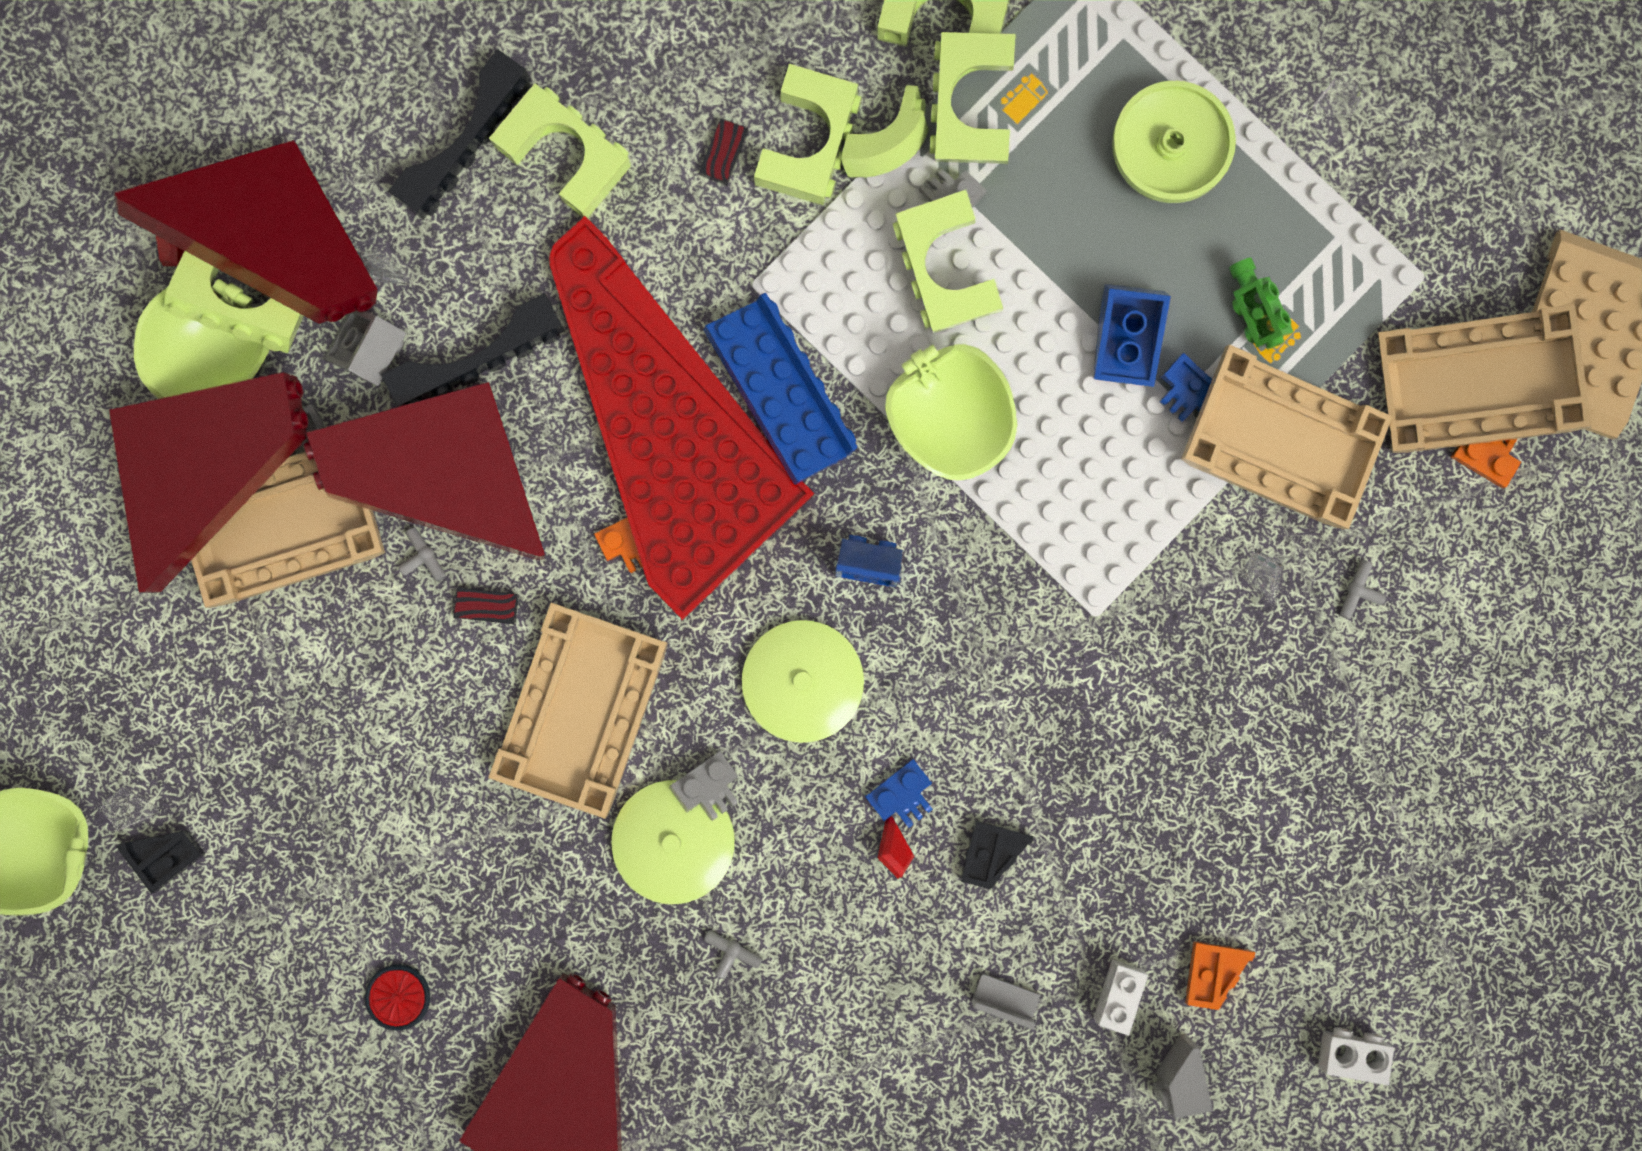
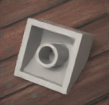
(365, 346)
(1182, 1080)

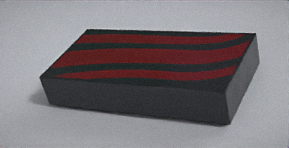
(723, 151)
(486, 606)

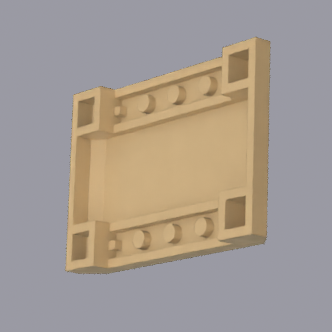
(1609, 319)
(1484, 380)
(1286, 439)
(284, 538)
(579, 711)

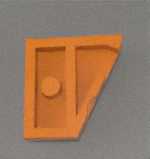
(1213, 973)

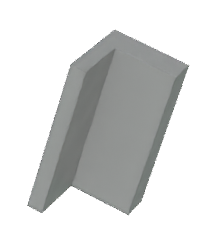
(1005, 1000)

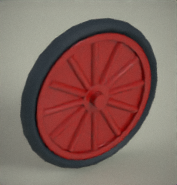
(397, 997)

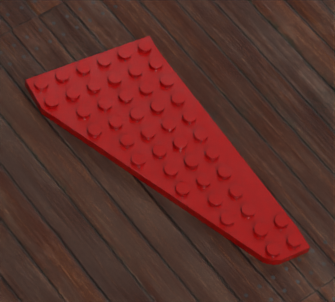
(682, 450)

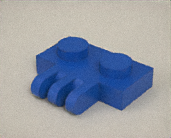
(1188, 386)
(901, 794)

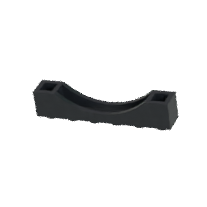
(425, 183)
(530, 326)

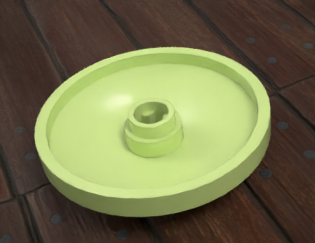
(1173, 141)
(802, 681)
(668, 851)

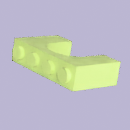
(898, 17)
(959, 56)
(542, 114)
(811, 176)
(919, 229)
(192, 298)

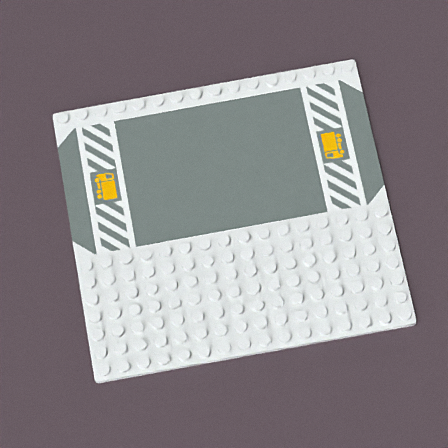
(1093, 461)

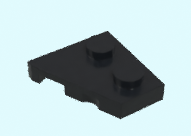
(991, 853)
(161, 857)

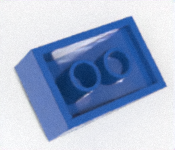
(1130, 334)
(869, 562)

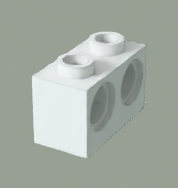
(1120, 997)
(1353, 1062)

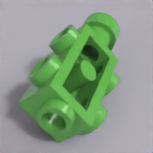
(1260, 306)

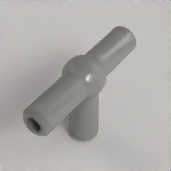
(424, 555)
(1357, 590)
(732, 950)

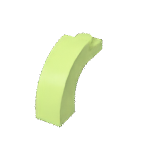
(890, 148)

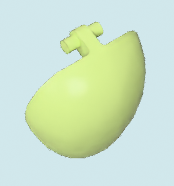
(185, 356)
(952, 411)
(39, 850)

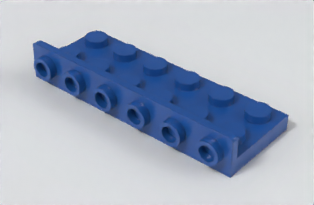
(781, 389)

